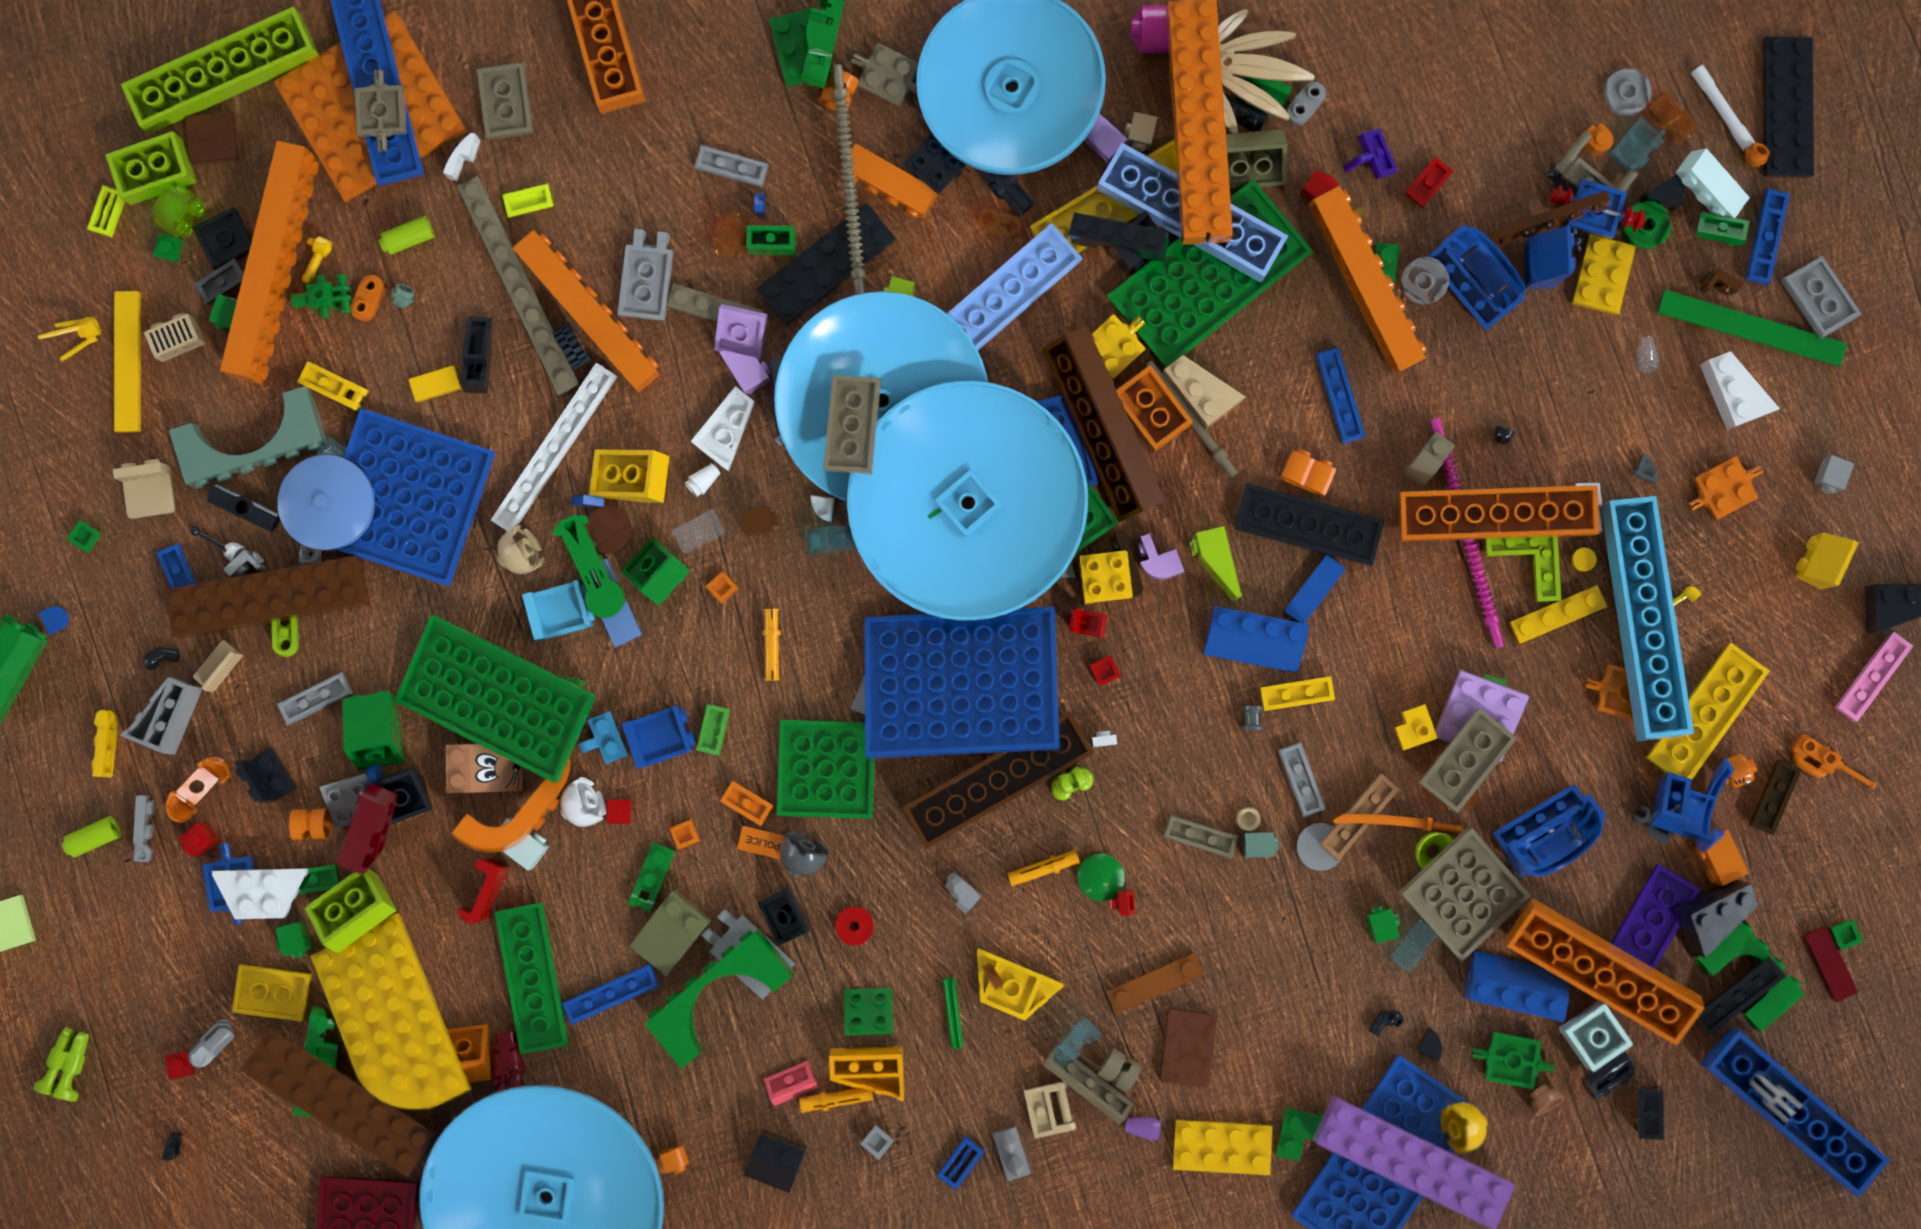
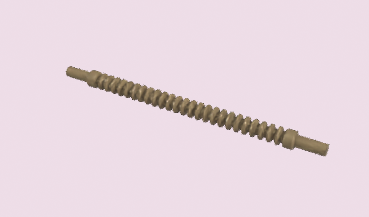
(840, 94)

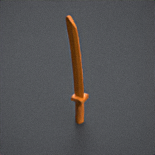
(1426, 824)

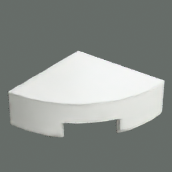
(823, 507)

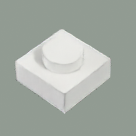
(1103, 739)

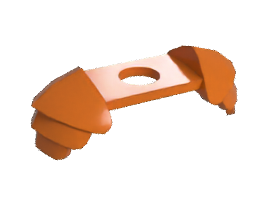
(182, 802)

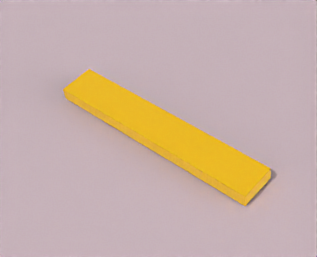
(127, 361)

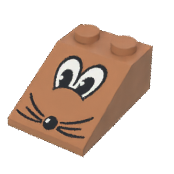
(478, 769)

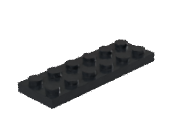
(1788, 106)
(823, 266)
(1309, 524)

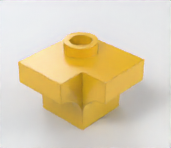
(1416, 728)

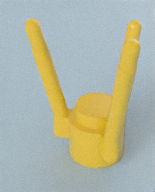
(85, 327)

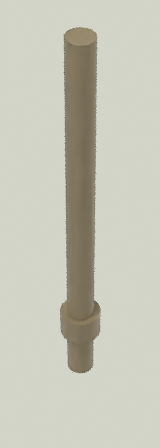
(1219, 455)

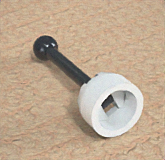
(230, 551)

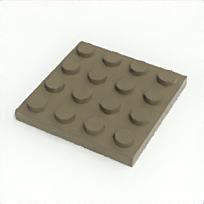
(1465, 893)

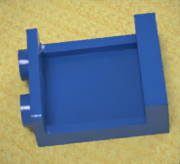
(659, 736)

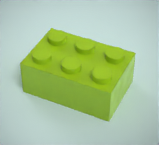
(150, 167)
(350, 910)

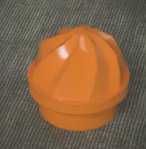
(1756, 155)

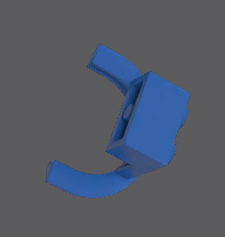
(1689, 811)

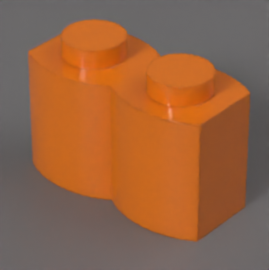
(1308, 473)

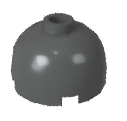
(801, 855)

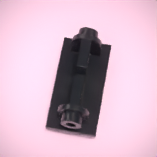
(1250, 117)

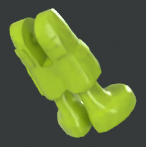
(1064, 784)
(67, 1059)

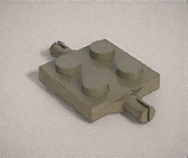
(887, 74)
(380, 110)

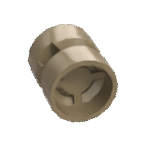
(1120, 1070)

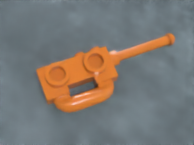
(1827, 760)

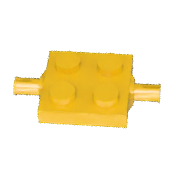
(1118, 343)

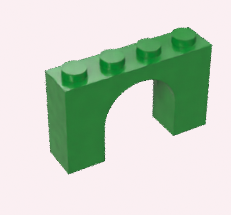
(1773, 1002)

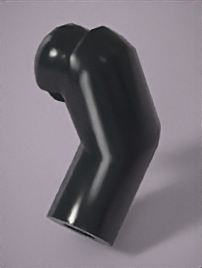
(153, 657)
(1386, 1018)

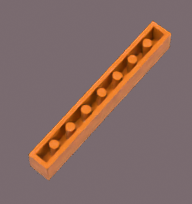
(586, 311)

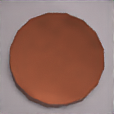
(609, 529)

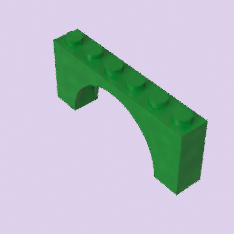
(674, 1022)

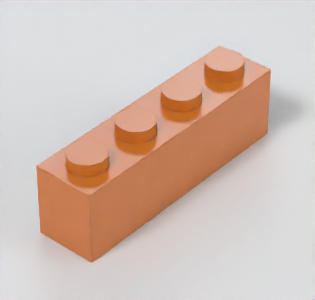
(891, 183)

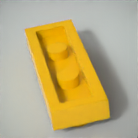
(1297, 693)

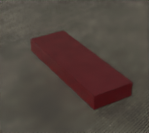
(1830, 964)

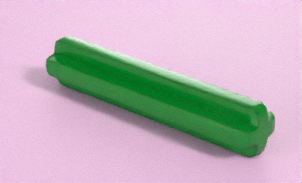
(952, 1012)

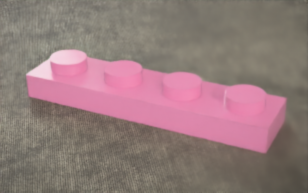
(1873, 676)

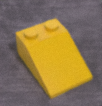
(629, 475)

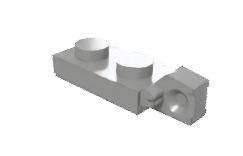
(142, 828)

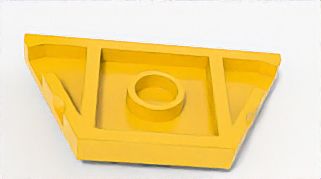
(1021, 990)

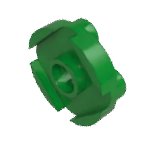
(1659, 222)

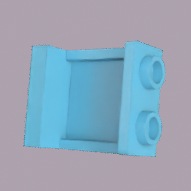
(558, 610)

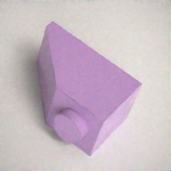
(747, 371)

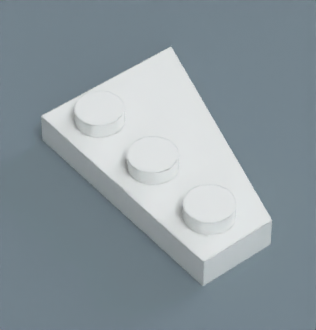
(725, 428)

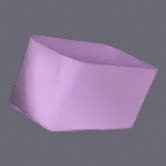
(1105, 139)

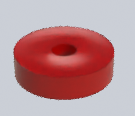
(865, 922)

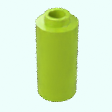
(406, 235)
(91, 837)

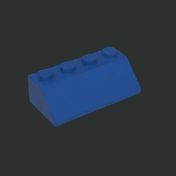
(1255, 639)
(1516, 986)

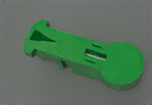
(820, 42)
(603, 594)
(317, 1044)

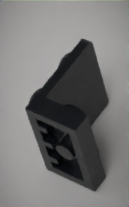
(265, 777)

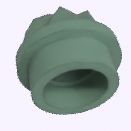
(402, 295)

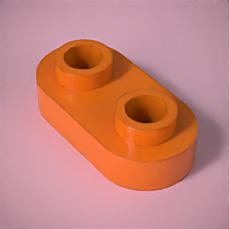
(370, 298)

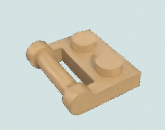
(1042, 1113)

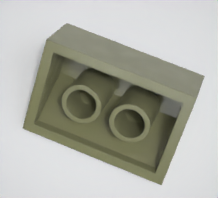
(1257, 157)

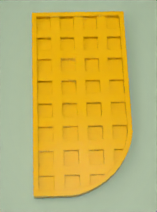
(391, 1019)

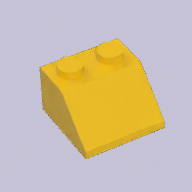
(1825, 560)

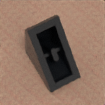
(1667, 194)

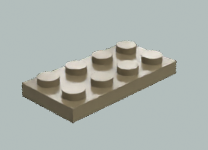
(852, 424)
(1467, 760)

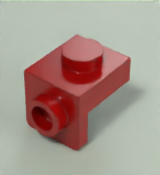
(1087, 623)

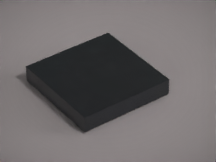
(223, 238)

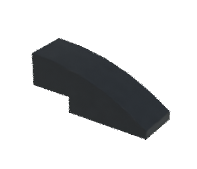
(477, 355)

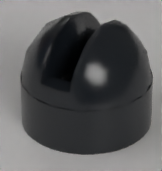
(1503, 435)

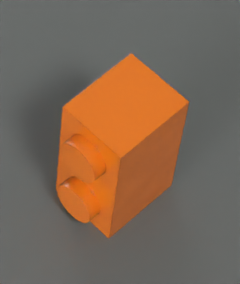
(1723, 861)

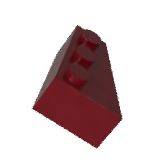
(368, 829)

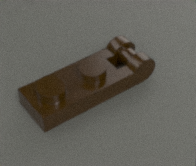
(1121, 544)

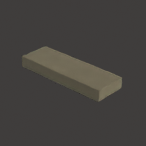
(1200, 836)

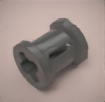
(1252, 718)

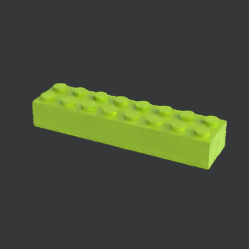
(220, 70)

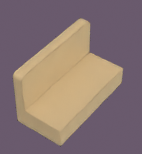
(217, 666)

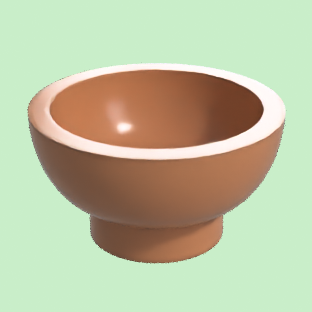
(1545, 1100)

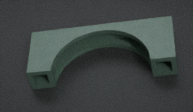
(299, 432)

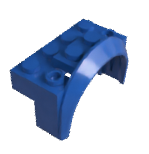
(1489, 267)
(1557, 847)

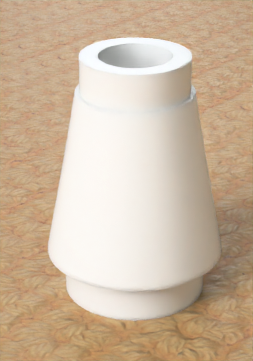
(701, 481)

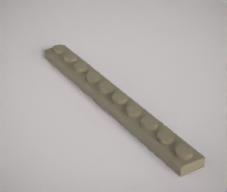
(518, 285)

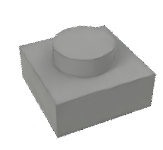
(877, 1141)

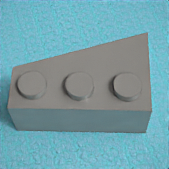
(165, 717)

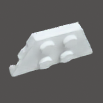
(259, 892)

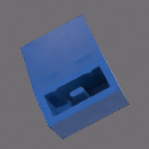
(1549, 258)

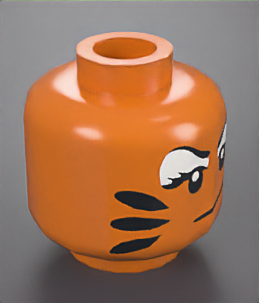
(1743, 771)

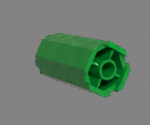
(18, 654)

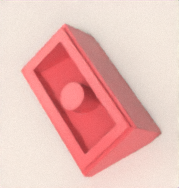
(790, 1083)

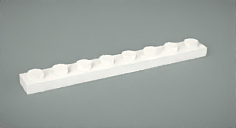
(554, 447)

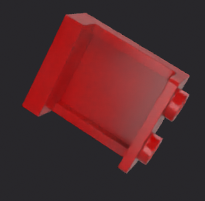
(496, 875)

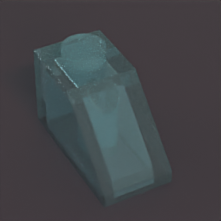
(830, 540)

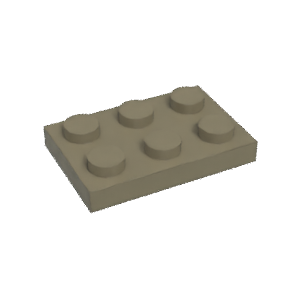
(505, 101)

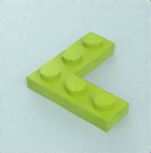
(1545, 562)

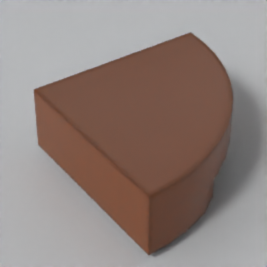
(993, 976)

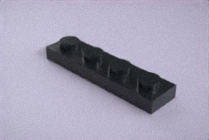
(1740, 995)

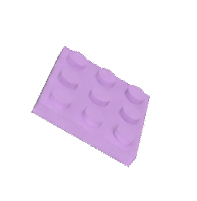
(1475, 692)

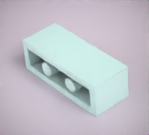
(1712, 184)

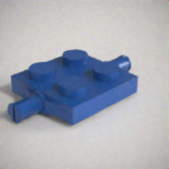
(227, 863)

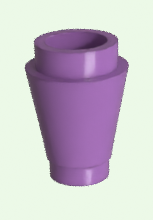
(1144, 1127)

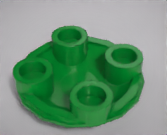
(1100, 877)

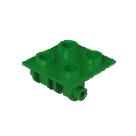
(868, 1011)

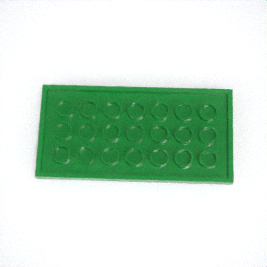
(1197, 292)
(495, 698)

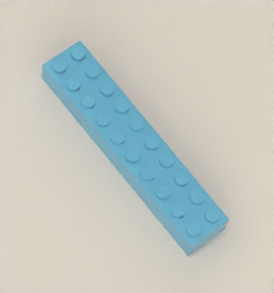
(1646, 619)

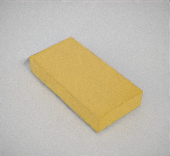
(435, 384)

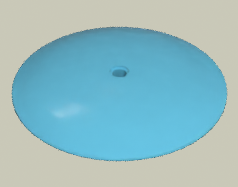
(864, 336)

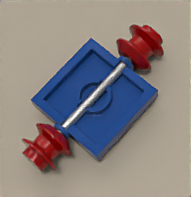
(1603, 222)

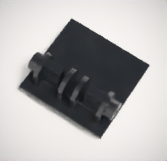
(934, 165)

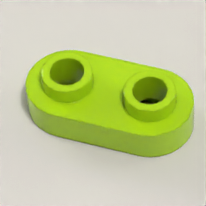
(283, 634)

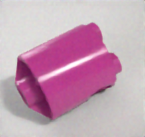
(1150, 29)

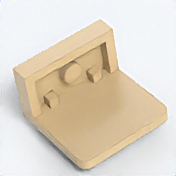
(146, 488)

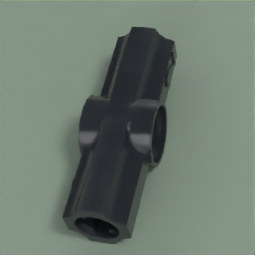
(1008, 189)
(232, 501)

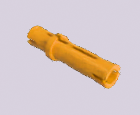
(771, 644)
(1044, 867)
(835, 1099)

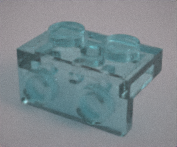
(1637, 144)

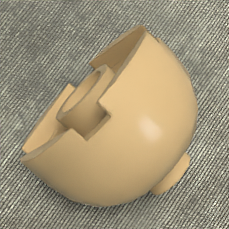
(518, 551)

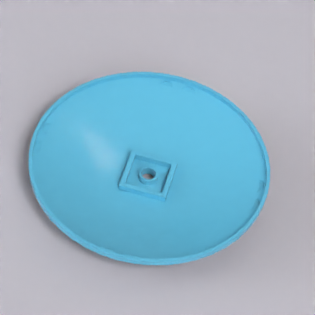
(982, 446)
(533, 1141)

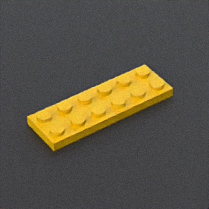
(1713, 710)

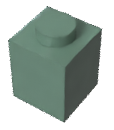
(1259, 844)

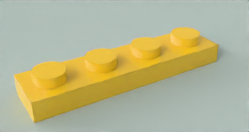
(1557, 614)

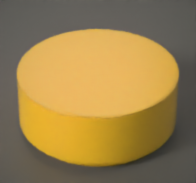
(1583, 559)

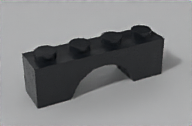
(1138, 239)

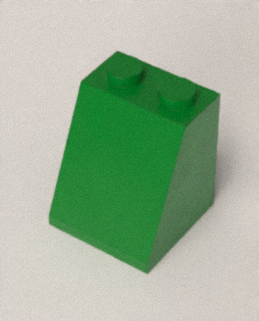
(372, 730)

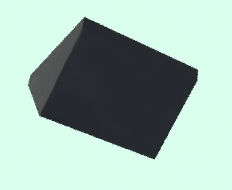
(411, 792)
(784, 916)

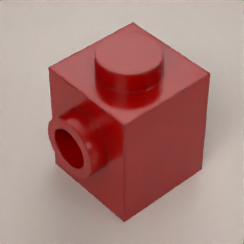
(1318, 185)
(198, 839)

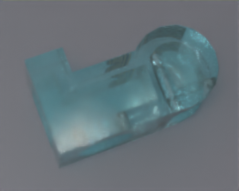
(1070, 1046)

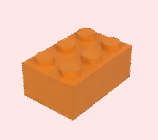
(1153, 409)

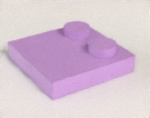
(740, 331)

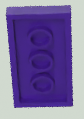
(1653, 917)

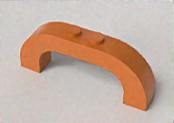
(530, 817)

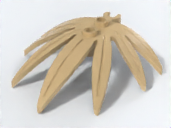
(1254, 67)

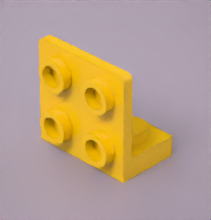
(1105, 577)

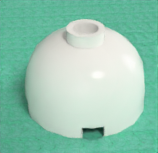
(581, 803)

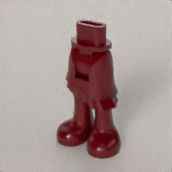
(506, 1062)

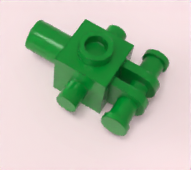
(323, 296)

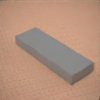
(731, 166)
(315, 698)
(1301, 779)

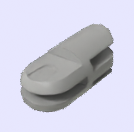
(211, 1044)
(1774, 1096)

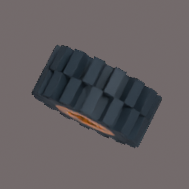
(571, 346)

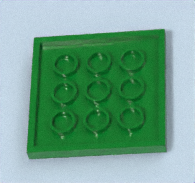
(824, 770)

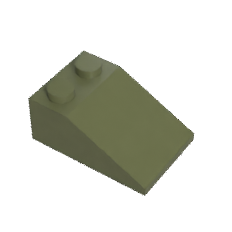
(670, 932)

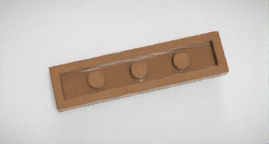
(1370, 802)

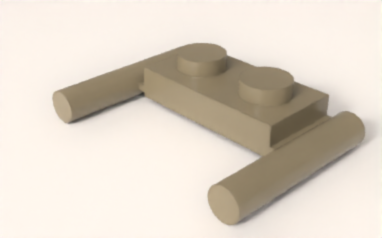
(1574, 168)

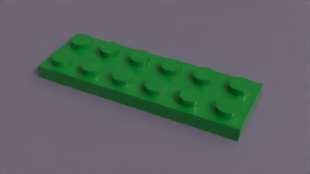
(531, 978)

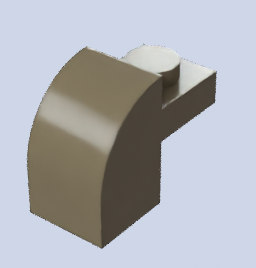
(1429, 459)

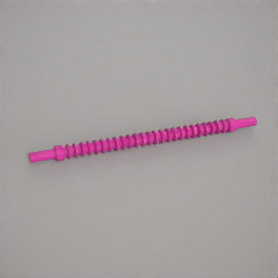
(1490, 620)

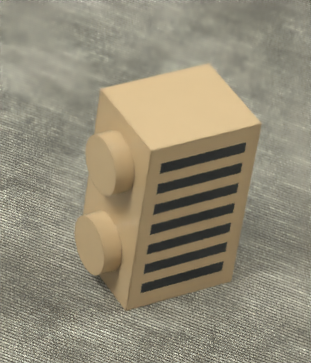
(174, 337)

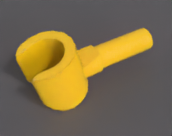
(1690, 592)

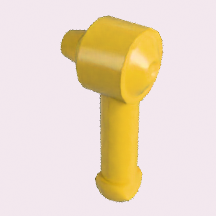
(321, 248)

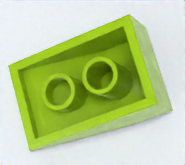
(1215, 557)

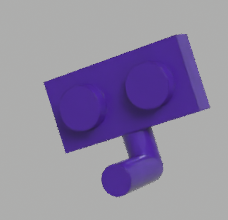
(1375, 153)

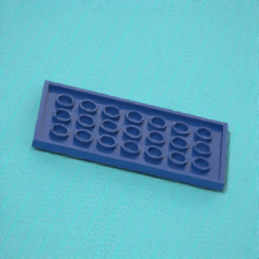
(1359, 1198)

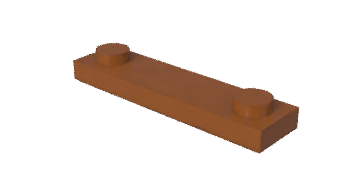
(1155, 982)

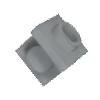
(242, 563)

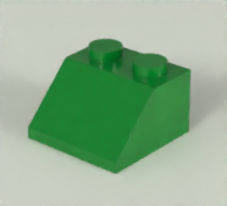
(655, 571)

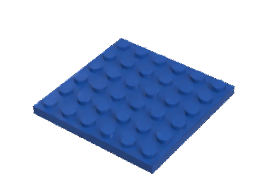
(422, 492)

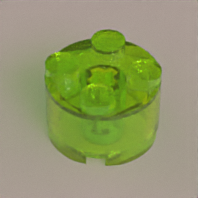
(177, 210)

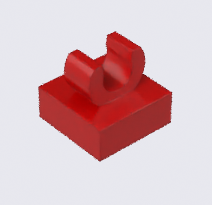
(1124, 902)

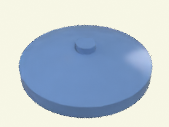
(326, 502)

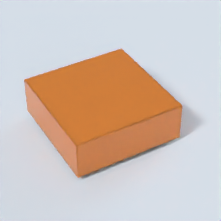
(722, 587)
(684, 834)

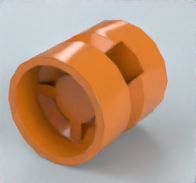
(850, 84)
(306, 824)

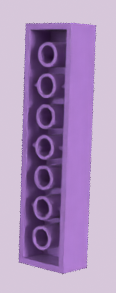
(1413, 1162)

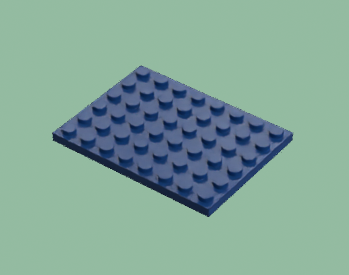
(961, 684)

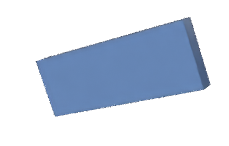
(623, 625)

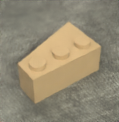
(1201, 391)

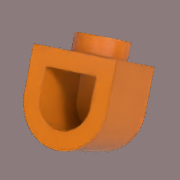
(1600, 141)
(673, 1160)

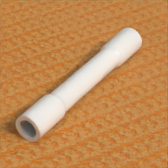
(1708, 85)

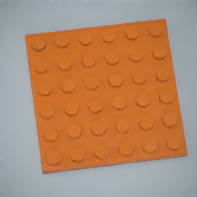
(325, 109)

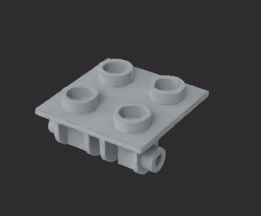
(342, 797)

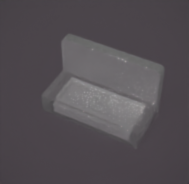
(698, 531)

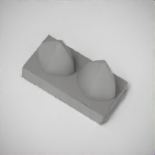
(1011, 1153)

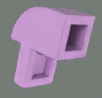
(1161, 566)

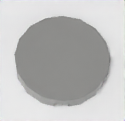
(1627, 92)
(1425, 280)
(1310, 852)

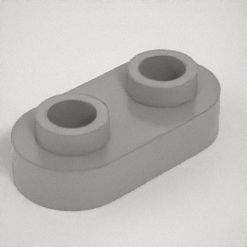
(1306, 102)

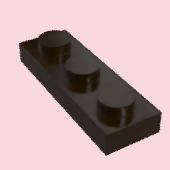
(1775, 797)

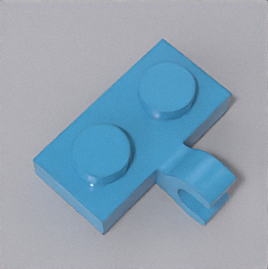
(606, 738)

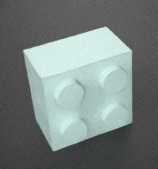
(1595, 1036)

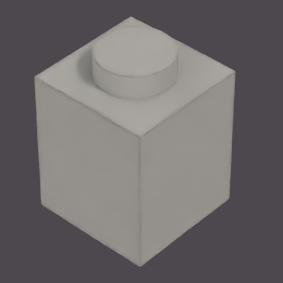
(1833, 474)

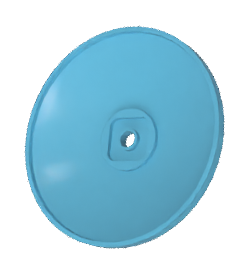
(1006, 41)

